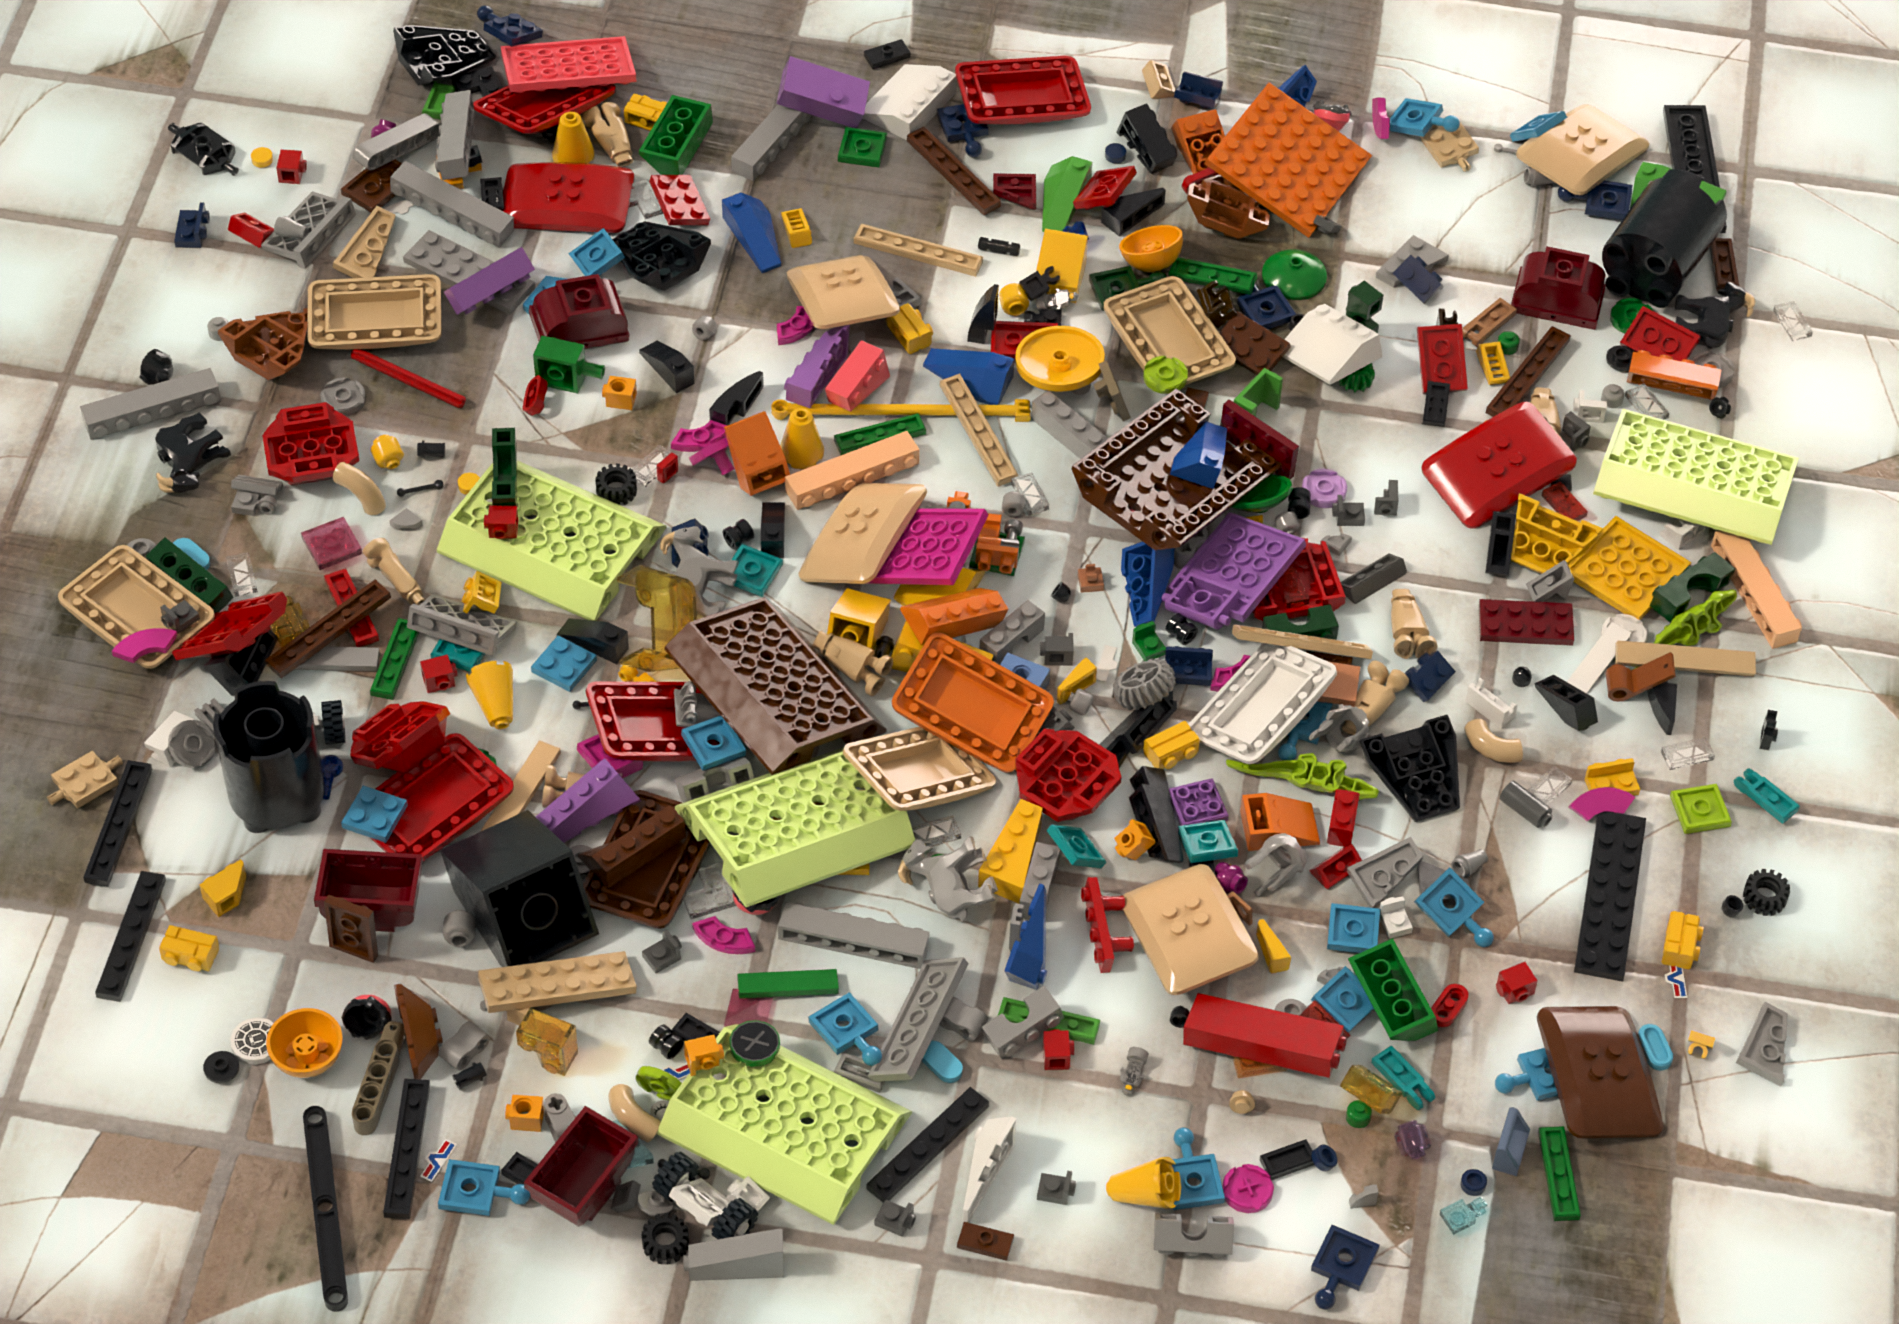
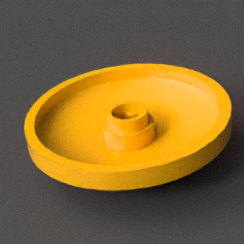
(1059, 358)

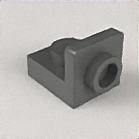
(1577, 429)
(1388, 503)
(1348, 513)
(179, 616)
(1057, 720)
(663, 952)
(1056, 1188)
(895, 1217)

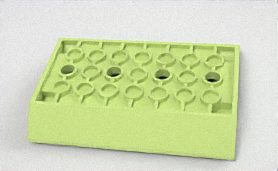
(1695, 484)
(542, 559)
(809, 839)
(769, 1141)

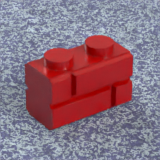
(1343, 817)

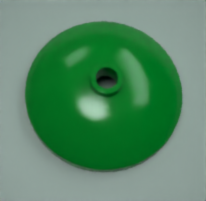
(1295, 273)
(1266, 495)

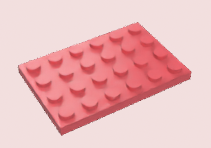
(568, 64)

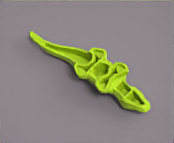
(1696, 620)
(1310, 774)

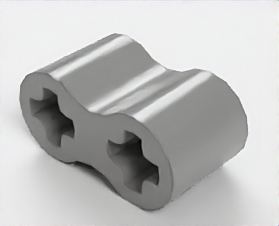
(1187, 550)
(963, 1019)
(464, 1045)

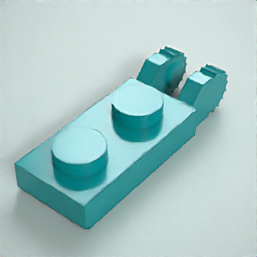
(1766, 795)
(1403, 1076)

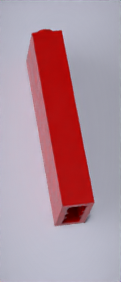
(1264, 1035)

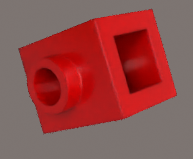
(290, 166)
(502, 522)
(438, 673)
(1516, 983)
(1057, 1049)

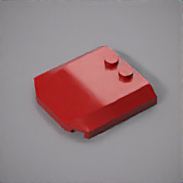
(1318, 578)
(235, 628)

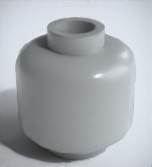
(459, 928)

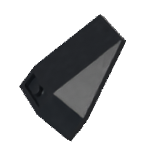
(439, 53)
(661, 253)
(1418, 767)

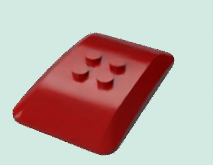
(1023, 90)
(540, 110)
(568, 196)
(1497, 462)
(638, 720)
(444, 796)

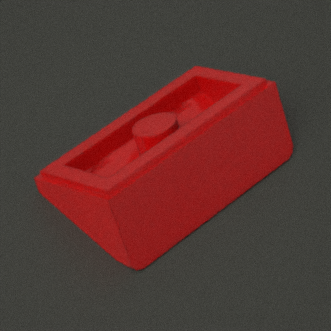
(249, 228)
(1335, 867)

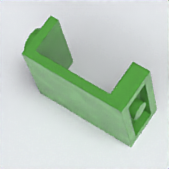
(1263, 388)

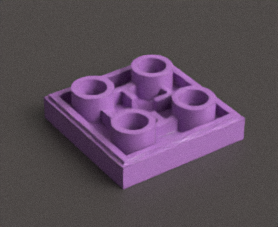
(1198, 803)

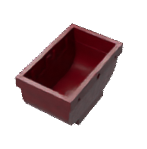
(1561, 286)
(580, 312)
(377, 880)
(582, 1167)

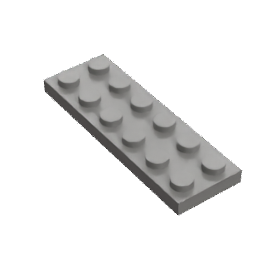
(455, 263)
(918, 1019)

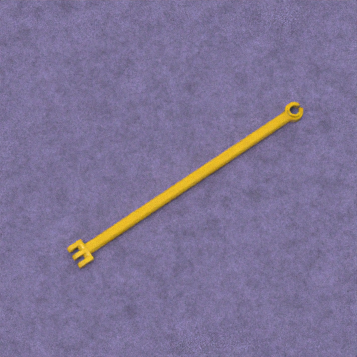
(1021, 409)

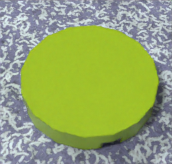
(1165, 374)
(657, 1080)

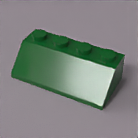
(677, 135)
(1394, 992)

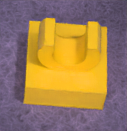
(1700, 1040)

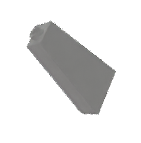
(737, 1257)

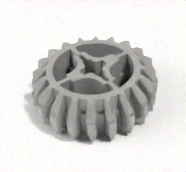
(1144, 684)

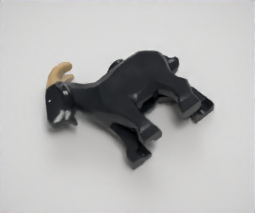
(1714, 313)
(186, 455)

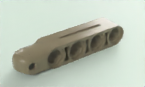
(389, 1043)

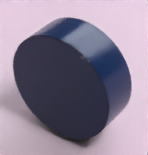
(1115, 153)
(1324, 1158)
(1473, 1182)

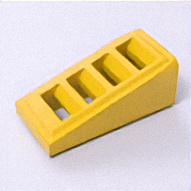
(798, 229)
(1496, 349)
(1080, 678)
(1274, 952)

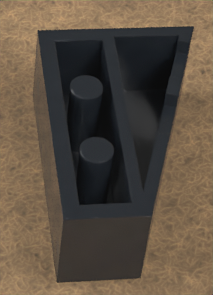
(244, 666)

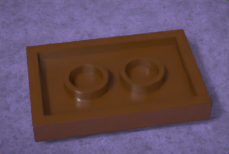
(372, 187)
(1253, 344)
(351, 928)

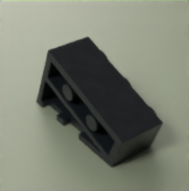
(1147, 138)

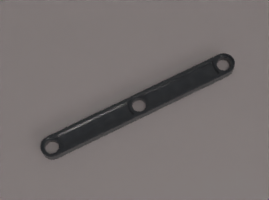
(326, 1223)

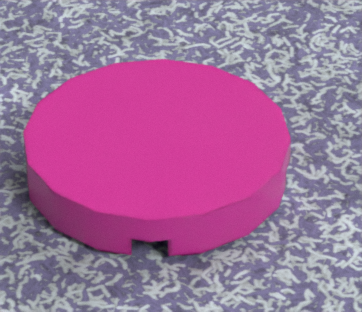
(1248, 1188)

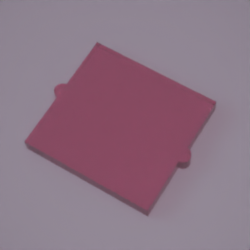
(747, 1009)

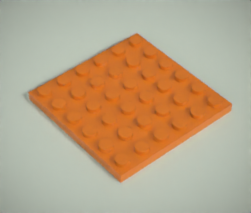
(1288, 159)

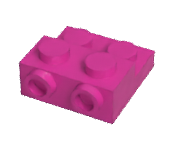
(593, 753)

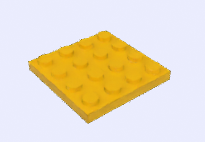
(1625, 567)

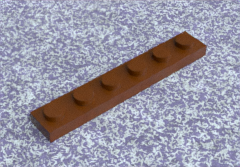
(954, 171)
(1529, 371)
(328, 628)

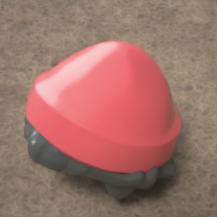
(1332, 114)

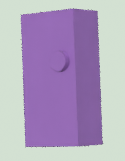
(823, 92)

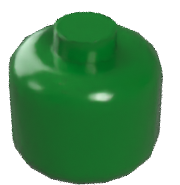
(1509, 342)
(1358, 1114)

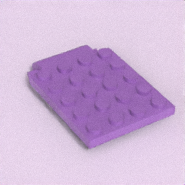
(1231, 571)

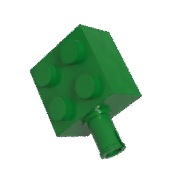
(564, 364)

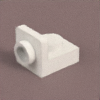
(1589, 409)
(1394, 917)
(748, 1191)

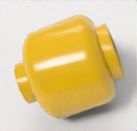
(1013, 299)
(387, 451)

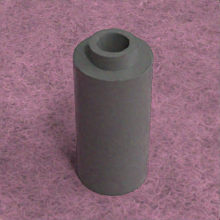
(1526, 804)

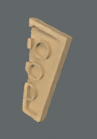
(365, 249)

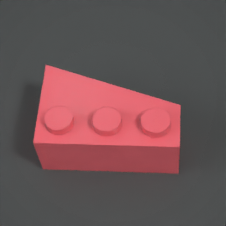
(858, 376)

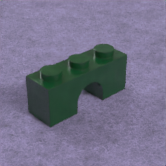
(1364, 303)
(1320, 623)

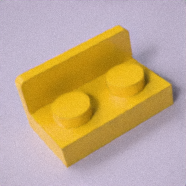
(482, 592)
(1613, 774)

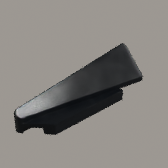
(1137, 727)
(1154, 808)

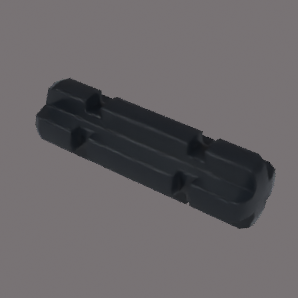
(999, 246)

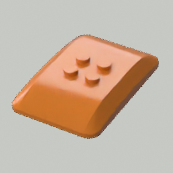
(972, 702)

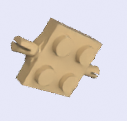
(1450, 146)
(84, 779)

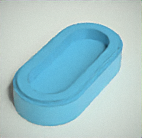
(193, 551)
(1655, 1047)
(942, 1062)

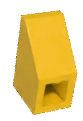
(225, 888)

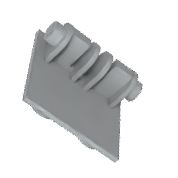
(692, 706)

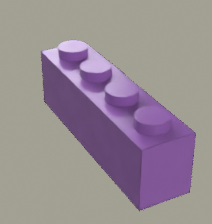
(489, 281)
(818, 367)
(588, 802)

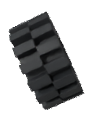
(612, 475)
(1772, 882)
(662, 1225)

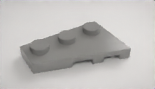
(1414, 247)
(1384, 870)
(1765, 1045)

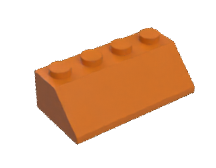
(1674, 375)
(955, 613)

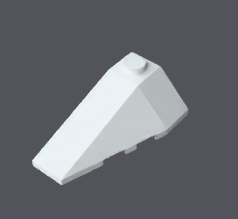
(990, 1152)

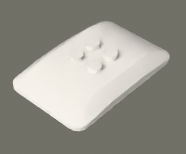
(1263, 702)

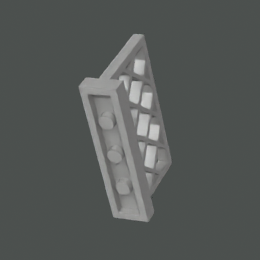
(319, 234)
(452, 628)

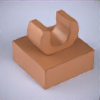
(1090, 579)

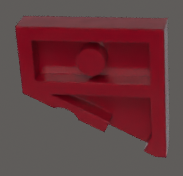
(1016, 188)

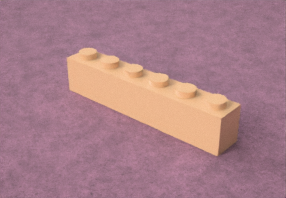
(851, 469)
(1758, 589)

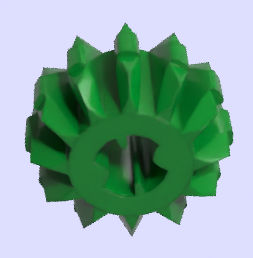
(1359, 379)

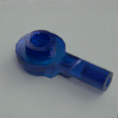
(332, 768)

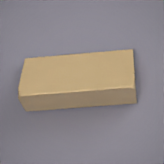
(1158, 80)

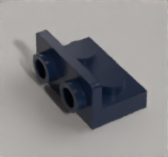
(191, 227)

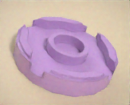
(1324, 487)

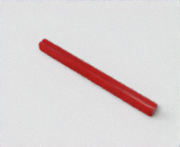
(408, 378)

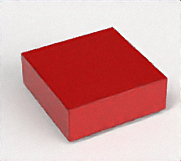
(667, 468)

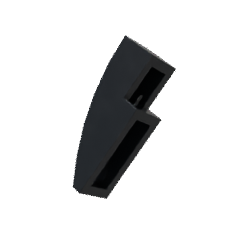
(984, 316)
(737, 399)
(1500, 543)
(1663, 704)

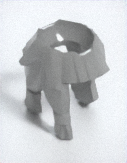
(1331, 728)
(1289, 862)

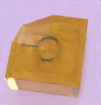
(551, 1040)

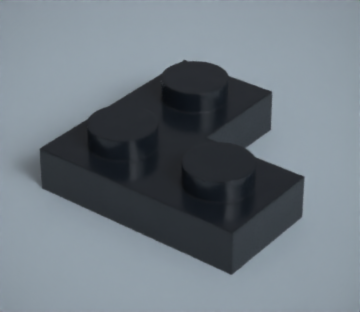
(478, 80)

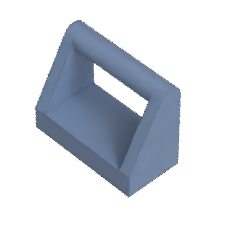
(1511, 1143)

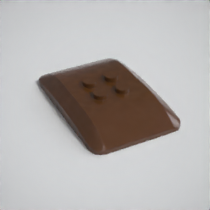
(657, 888)
(1600, 1072)

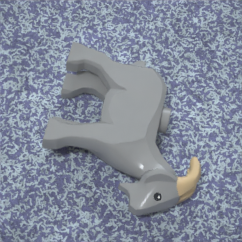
(699, 567)
(946, 877)

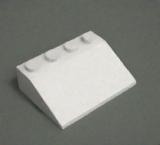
(911, 98)
(1331, 344)

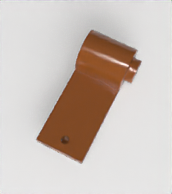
(1627, 683)

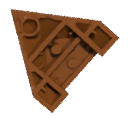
(1226, 208)
(269, 343)
(419, 1029)

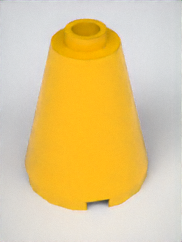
(572, 140)
(801, 440)
(493, 691)
(1147, 1184)

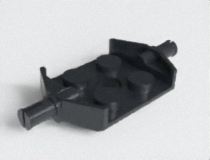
(211, 157)

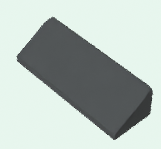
(1373, 577)

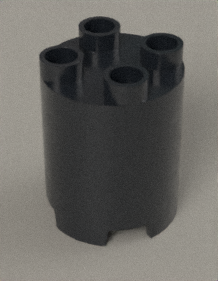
(1662, 238)
(270, 757)

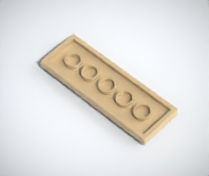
(556, 982)

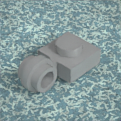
(248, 503)

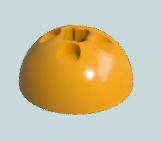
(1152, 247)
(304, 1042)

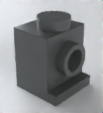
(1058, 650)

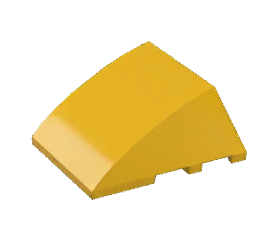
(1547, 537)
(916, 593)

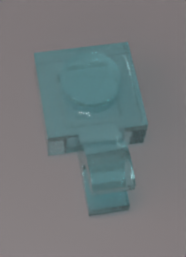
(1461, 1216)

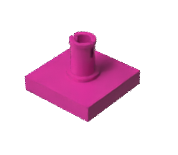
(718, 452)

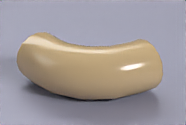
(361, 486)
(1492, 746)
(631, 1114)

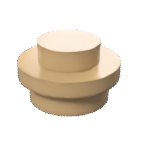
(1242, 1102)

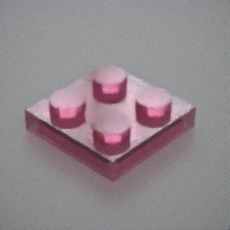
(331, 543)

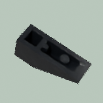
(1132, 209)
(670, 365)
(773, 528)
(597, 637)
(1569, 702)

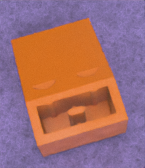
(1198, 137)
(756, 454)
(1273, 814)

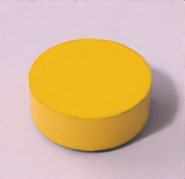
(261, 157)
(467, 482)

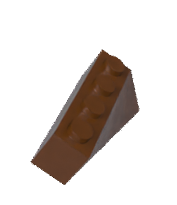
(636, 848)

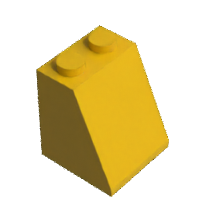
(1067, 255)
(859, 617)

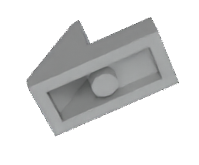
(1553, 581)

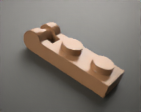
(1489, 321)

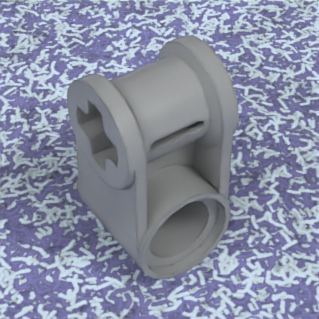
(557, 1114)

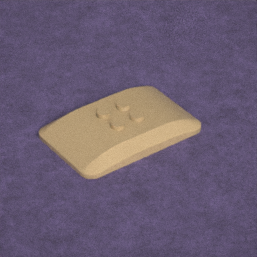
(1583, 149)
(843, 292)
(374, 312)
(1169, 323)
(861, 533)
(125, 596)
(917, 769)
(1189, 929)

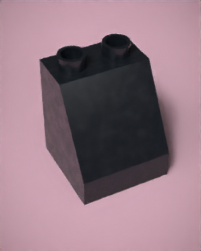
(521, 890)

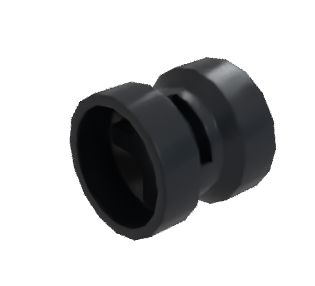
(1299, 502)
(737, 534)
(1181, 629)
(665, 1041)

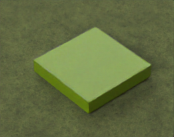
(1700, 808)

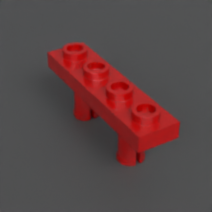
(1099, 932)

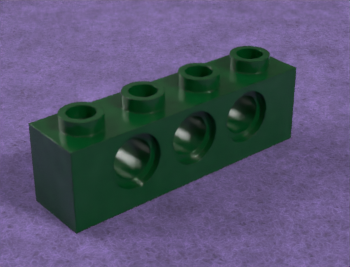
(168, 554)

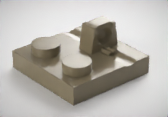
(1109, 387)

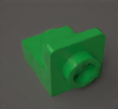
(1147, 641)

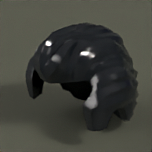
(156, 367)

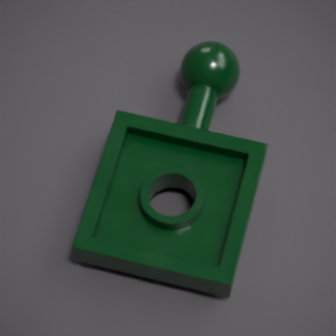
(1122, 278)

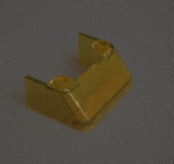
(672, 608)

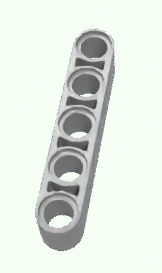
(397, 142)

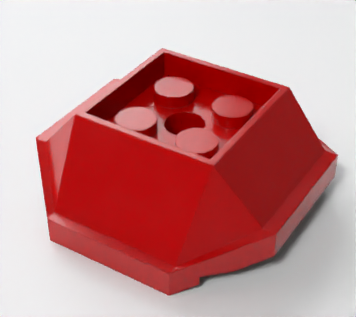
(309, 443)
(399, 735)
(1066, 774)

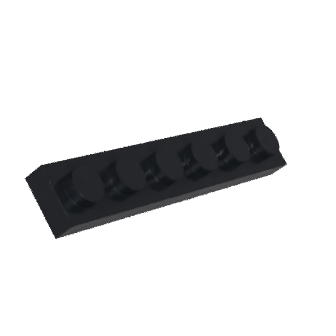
(117, 823)
(130, 936)
(927, 1145)
(406, 1149)

